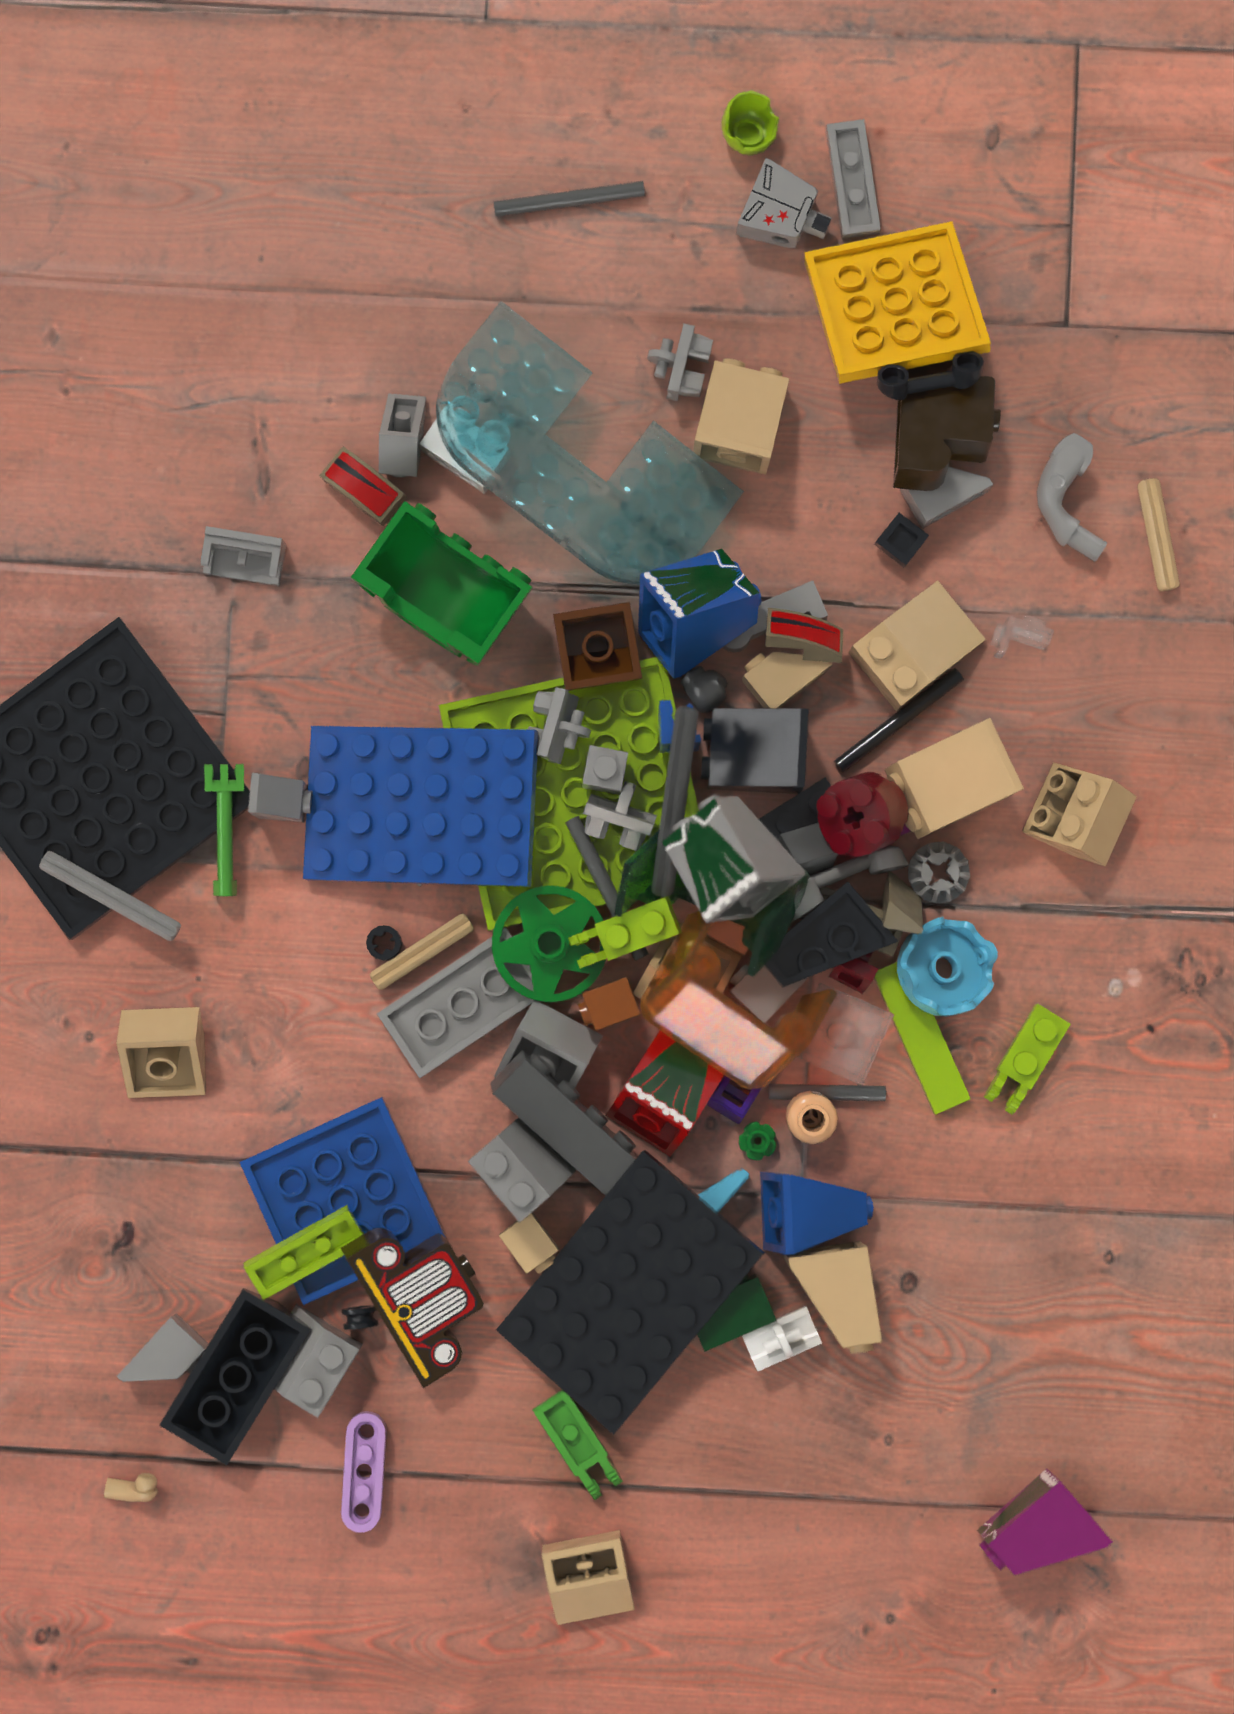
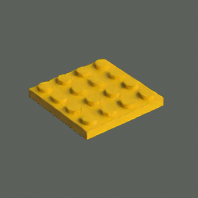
(896, 301)

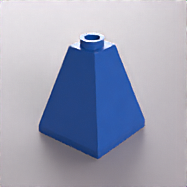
(808, 1212)

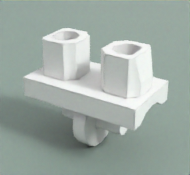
(782, 1339)

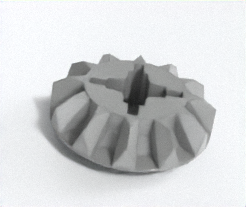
(920, 872)

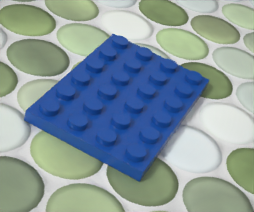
(421, 805)

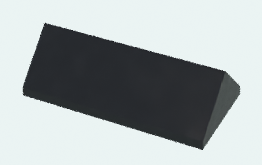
(235, 1375)

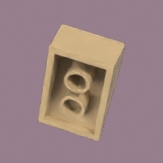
(916, 645)

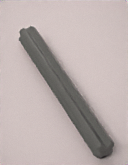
(674, 795)

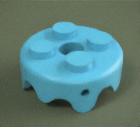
(970, 961)

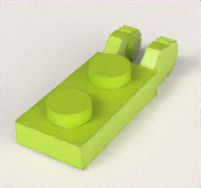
(630, 931)
(1028, 1055)

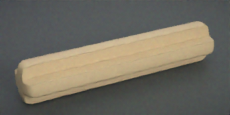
(1158, 534)
(421, 951)

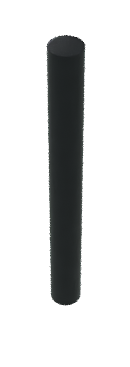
(898, 720)

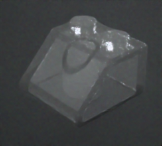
(848, 1037)

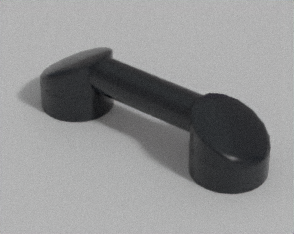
(895, 381)

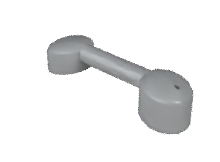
(881, 861)

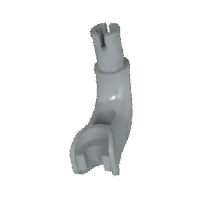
(1066, 462)

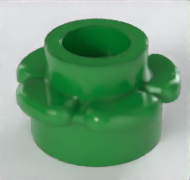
(747, 1144)

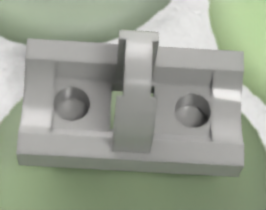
(604, 811)

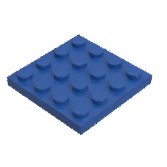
(338, 1164)

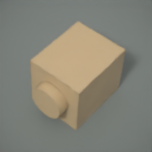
(530, 1244)

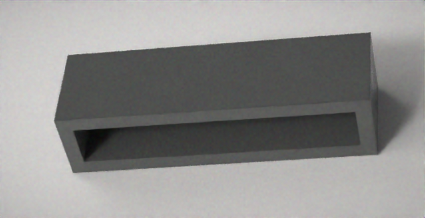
(564, 1121)

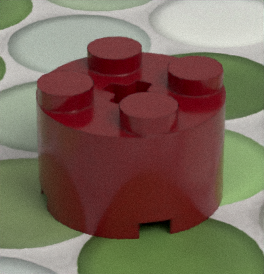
(842, 817)

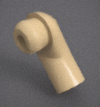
(140, 1491)

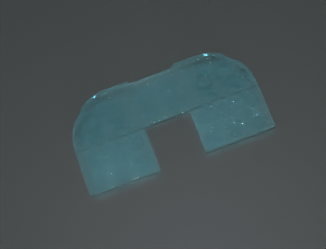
(494, 424)

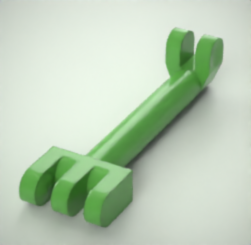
(225, 884)

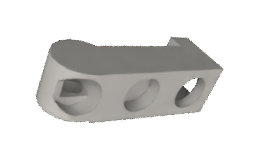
(800, 599)

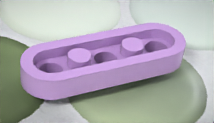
(363, 1489)

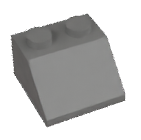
(556, 1039)
(317, 1364)

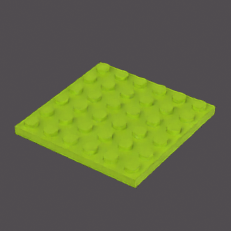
(620, 719)

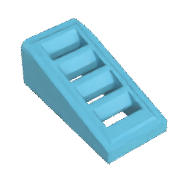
(723, 1190)

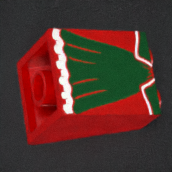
(665, 1094)

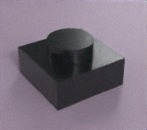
(901, 540)

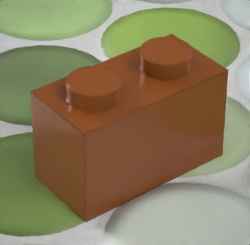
(608, 1004)

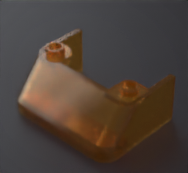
(716, 1028)

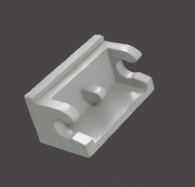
(243, 556)

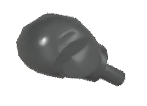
(705, 688)

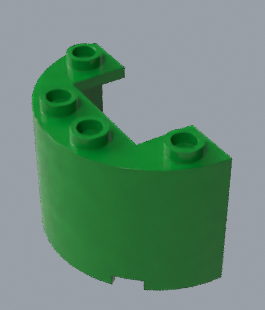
(441, 584)

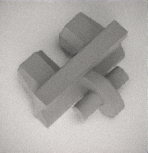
(690, 346)
(561, 725)

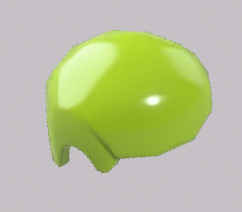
(749, 123)

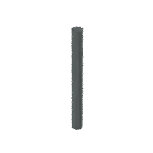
(569, 198)
(597, 870)

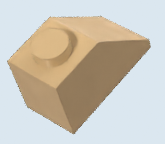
(781, 677)

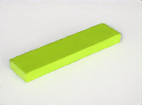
(923, 1044)

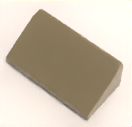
(901, 906)

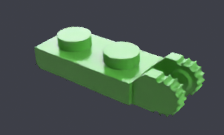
(575, 1440)

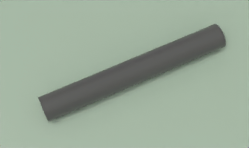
(833, 1092)

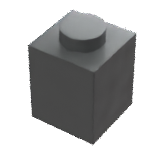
(809, 848)

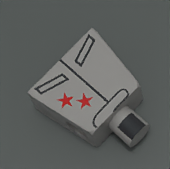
(781, 209)

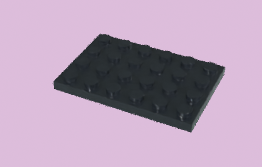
(630, 1291)

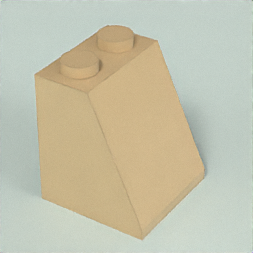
(740, 416)
(955, 778)
(841, 1290)

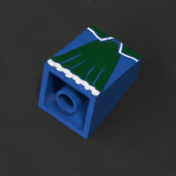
(695, 609)

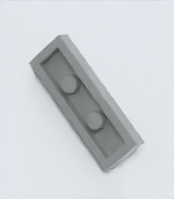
(853, 179)

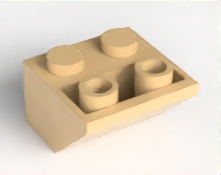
(1080, 813)
(587, 1577)

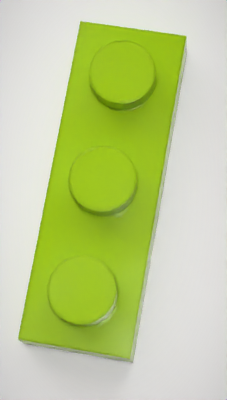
(302, 1252)

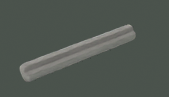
(110, 896)

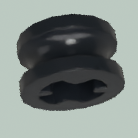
(380, 931)
(359, 1317)

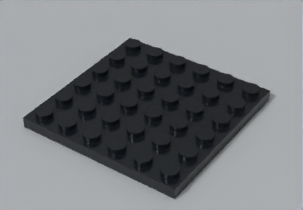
(104, 774)

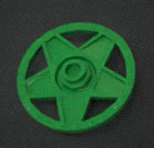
(546, 943)

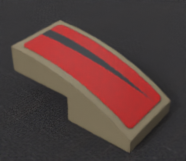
(363, 486)
(802, 631)

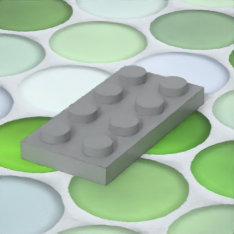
(455, 1008)

